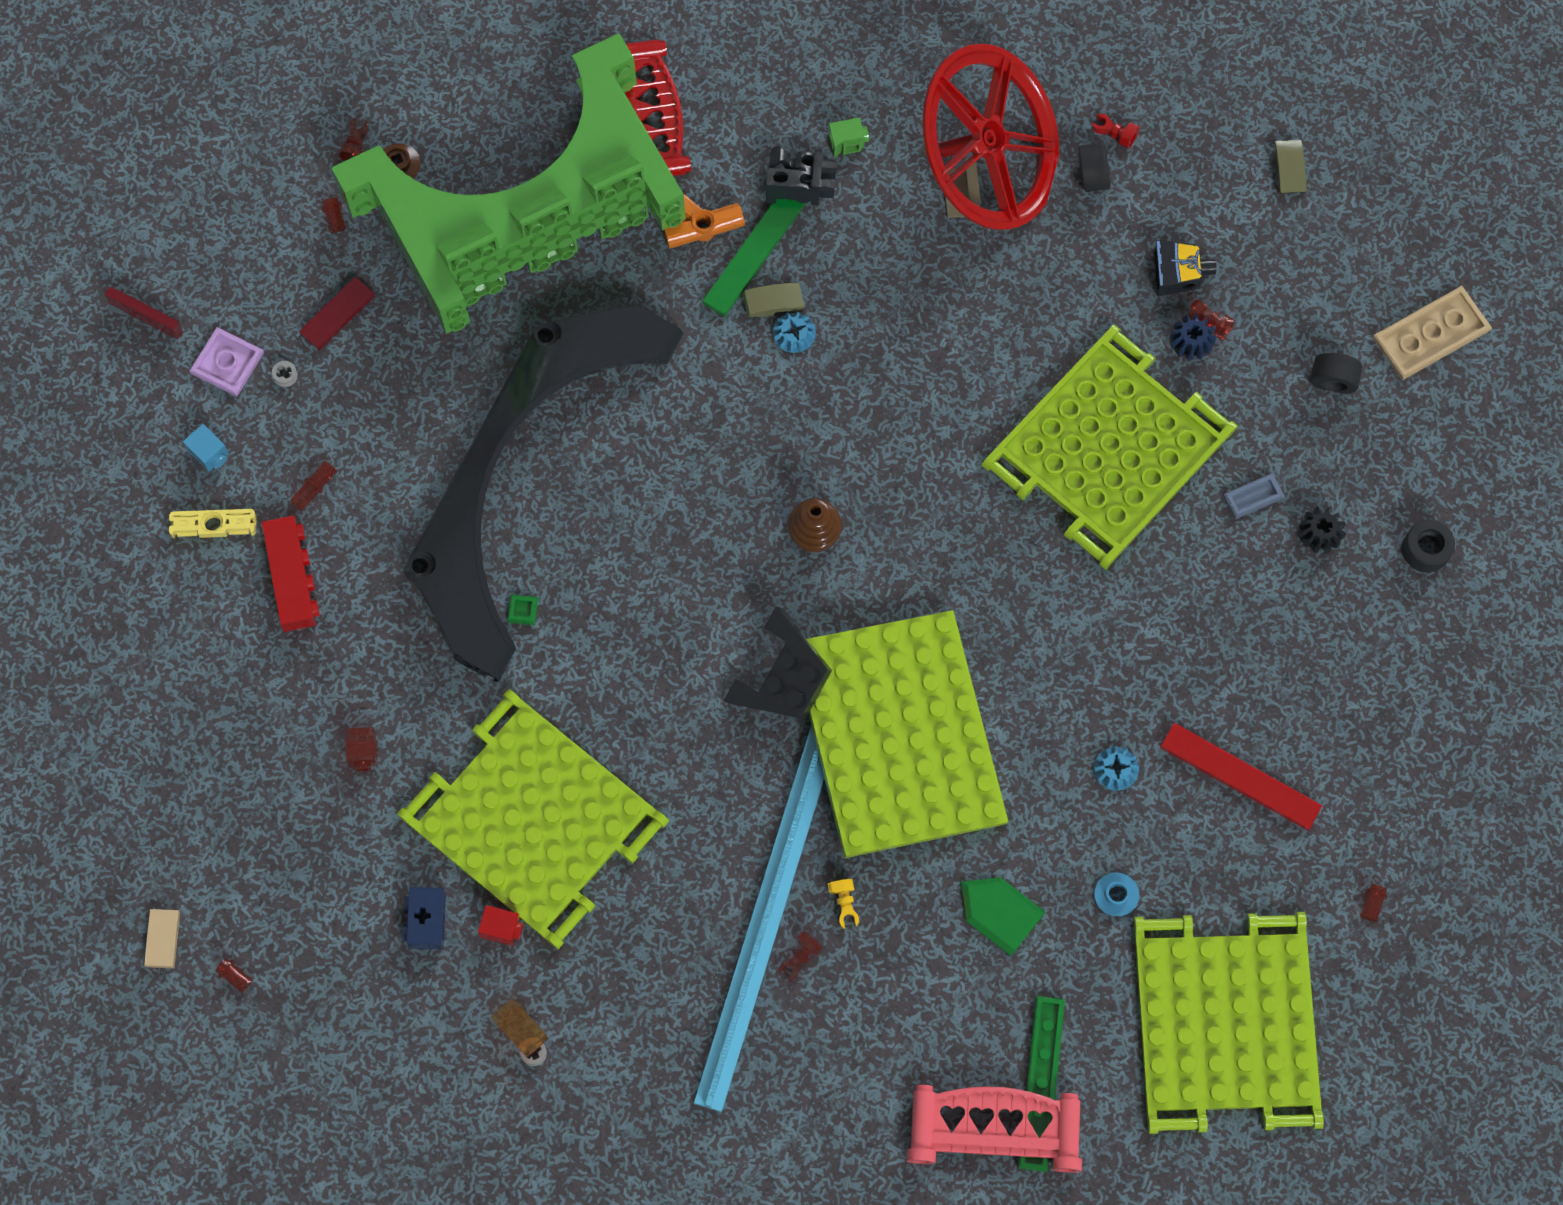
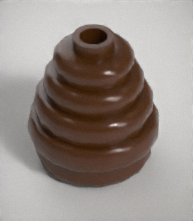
(811, 531)

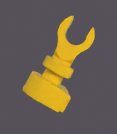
(843, 888)

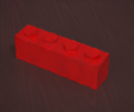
(289, 573)

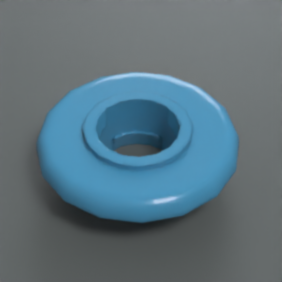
(1110, 906)

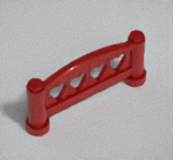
(651, 54)

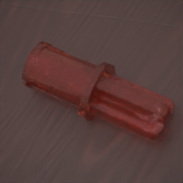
(313, 485)

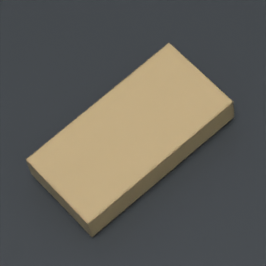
(162, 938)

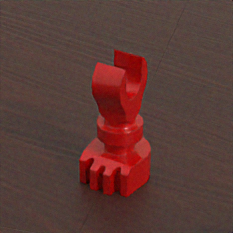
(1116, 131)

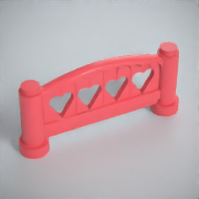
(1057, 1142)

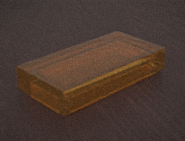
(519, 1027)

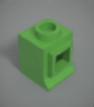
(847, 136)

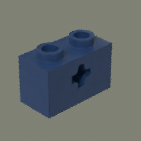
(432, 932)

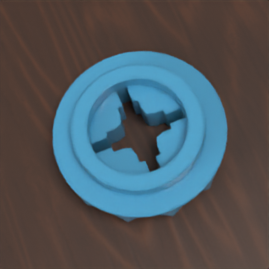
(787, 341)
(1108, 777)

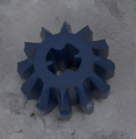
(1182, 337)

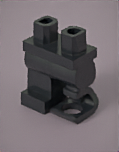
(800, 178)

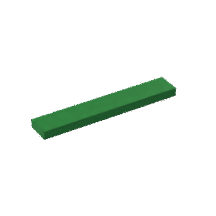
(752, 255)
(1043, 1067)

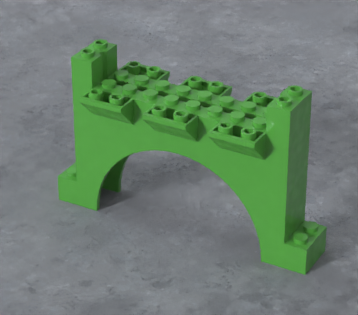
(469, 242)

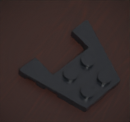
(793, 679)

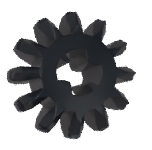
(1318, 537)

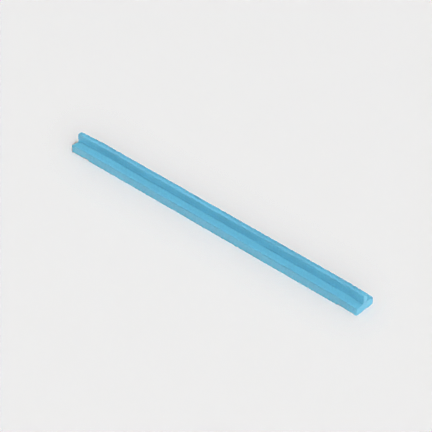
(762, 930)

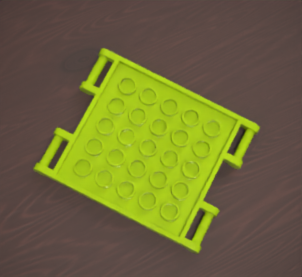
(1110, 445)
(533, 818)
(1227, 1023)

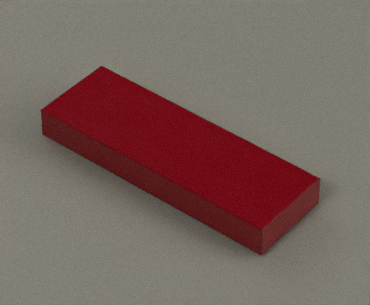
(143, 312)
(337, 313)

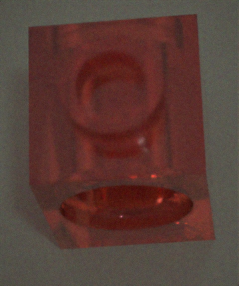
(361, 748)

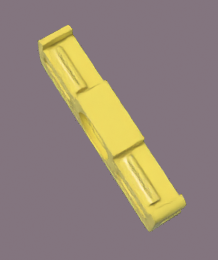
(193, 523)

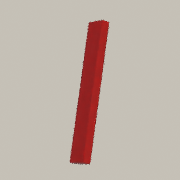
(1241, 776)

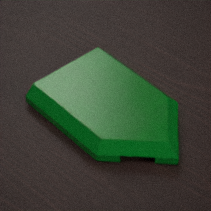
(999, 912)

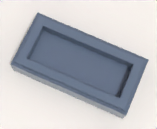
(1253, 496)

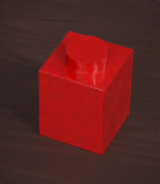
(500, 925)

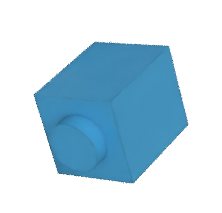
(206, 448)

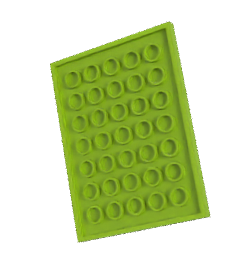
(903, 736)

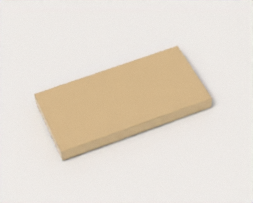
(1432, 332)

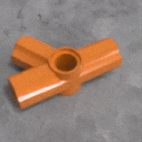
(720, 221)

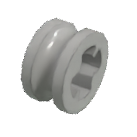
(286, 365)
(542, 1055)

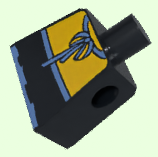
(1179, 267)

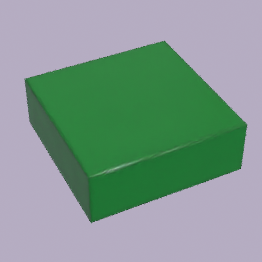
(523, 609)

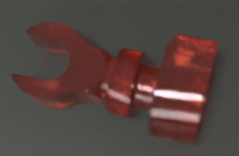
(354, 141)
(1223, 325)
(809, 946)

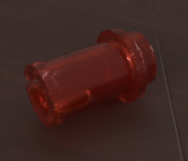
(332, 208)
(1373, 902)
(233, 975)

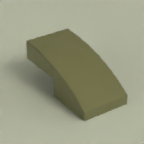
(1291, 166)
(775, 298)

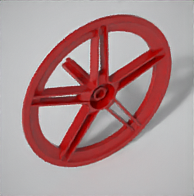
(989, 136)

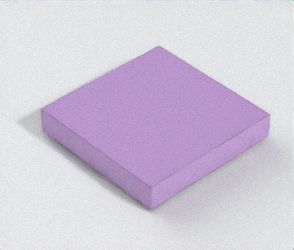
(226, 361)

